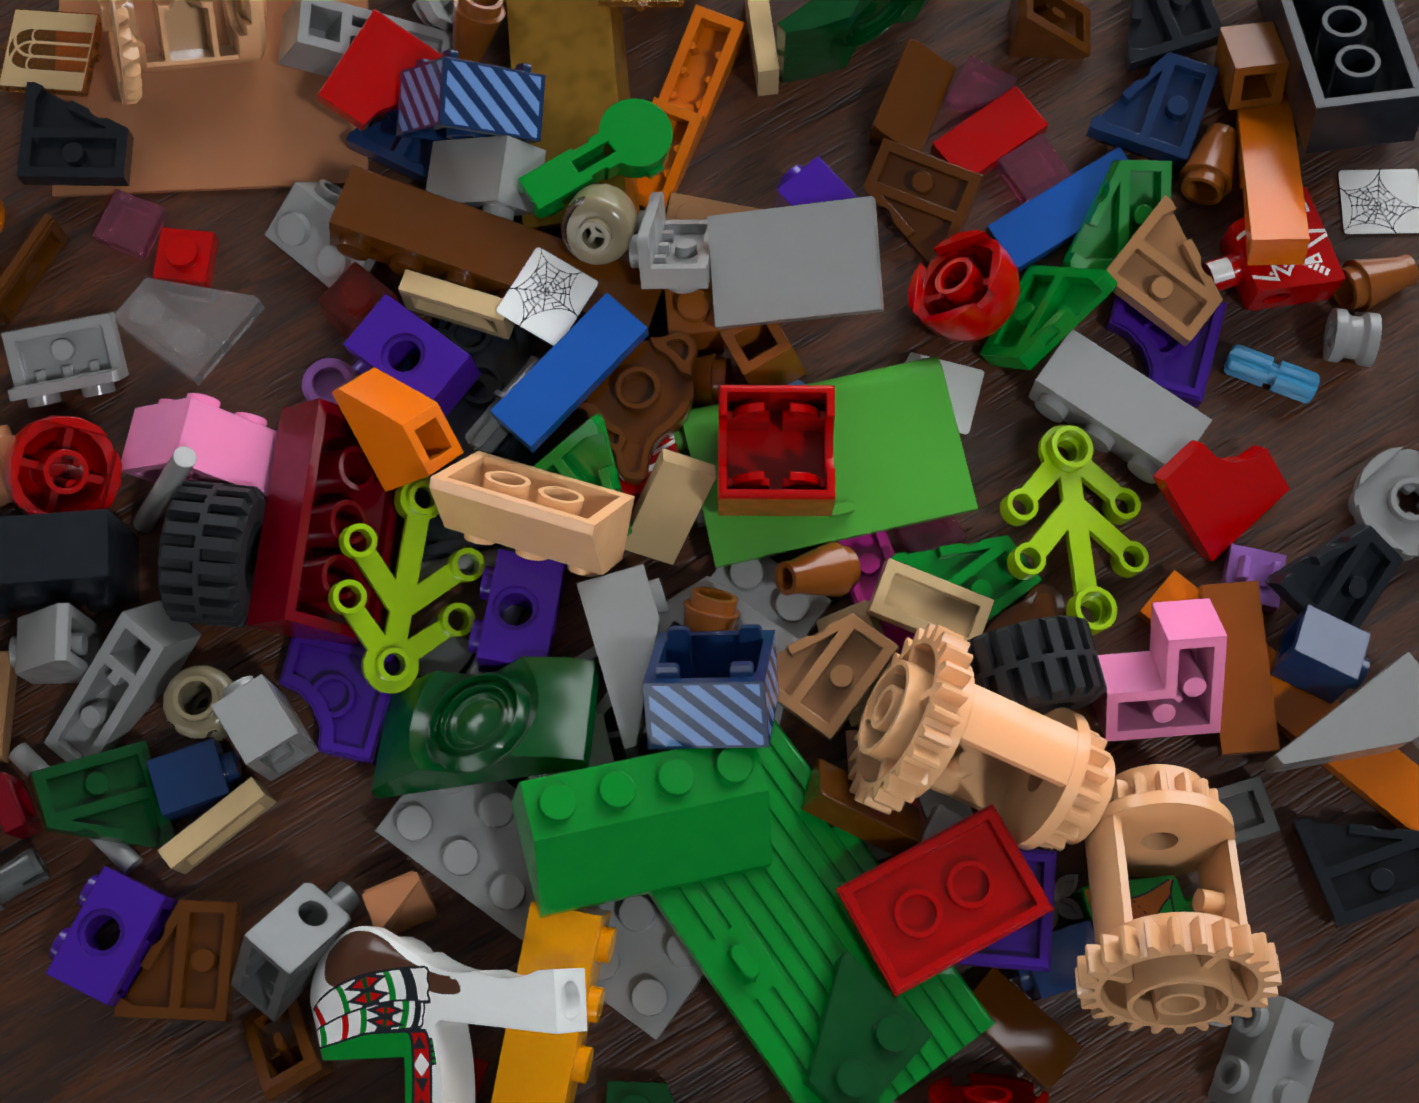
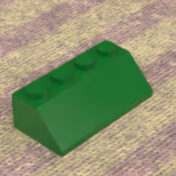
(642, 826)

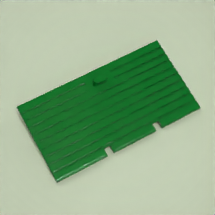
(779, 929)

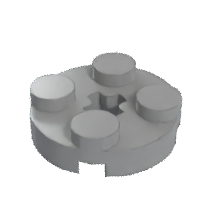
(1376, 501)

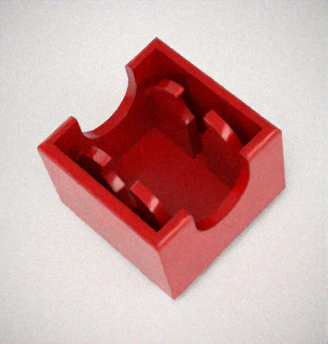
(776, 450)

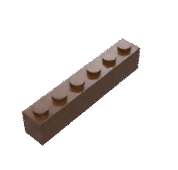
(460, 243)

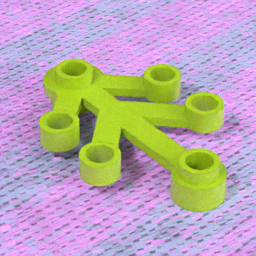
(1077, 521)
(402, 594)

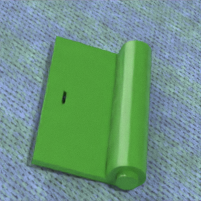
(892, 458)

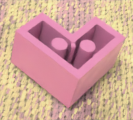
(227, 445)
(1173, 685)

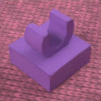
(1252, 564)

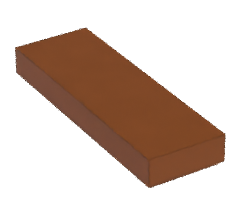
(1248, 699)

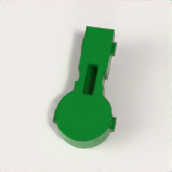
(640, 142)

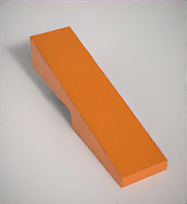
(692, 91)
(1271, 186)

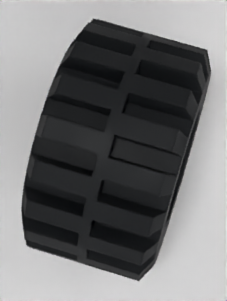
(210, 552)
(1040, 663)

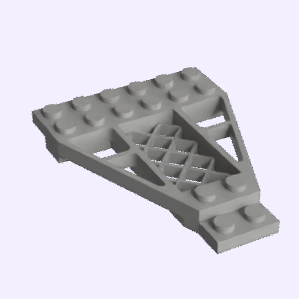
(475, 846)

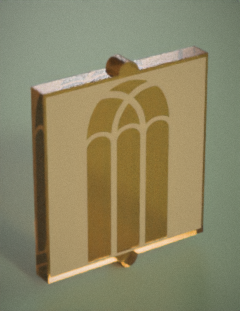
(51, 50)

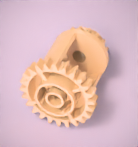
(947, 734)
(1172, 964)

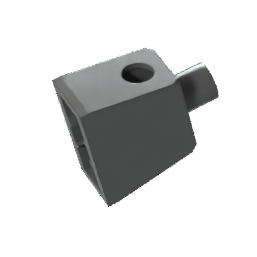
(288, 943)

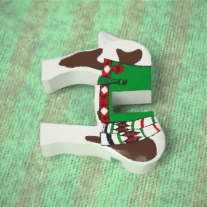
(403, 1000)

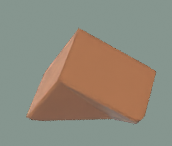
(400, 903)

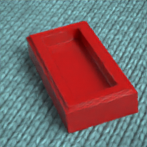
(991, 133)

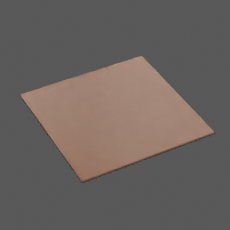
(221, 122)

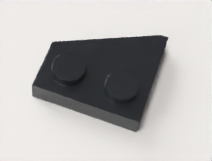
(1169, 27)
(70, 145)
(1339, 575)
(1360, 867)

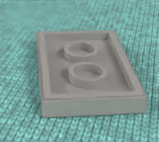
(795, 263)

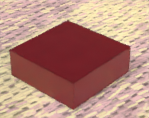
(17, 810)

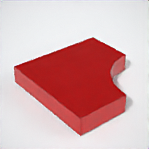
(370, 71)
(1217, 495)

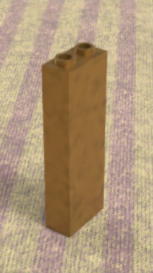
(585, 73)

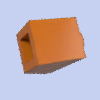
(396, 428)

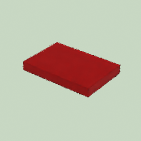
(943, 900)

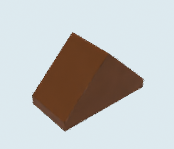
(1049, 29)
(286, 1052)

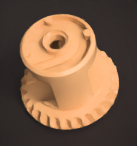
(184, 38)

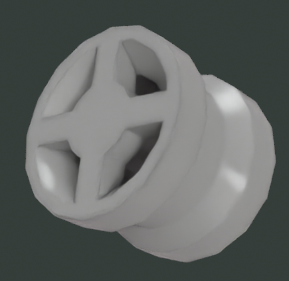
(1352, 337)

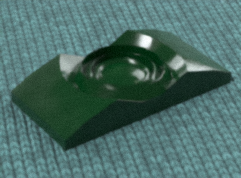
(827, 32)
(488, 726)

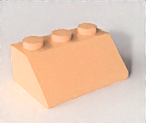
(534, 512)

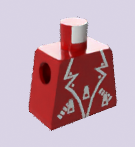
(1278, 285)

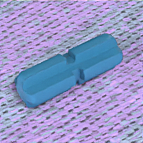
(1283, 378)

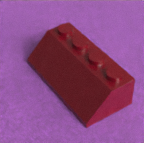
(313, 494)

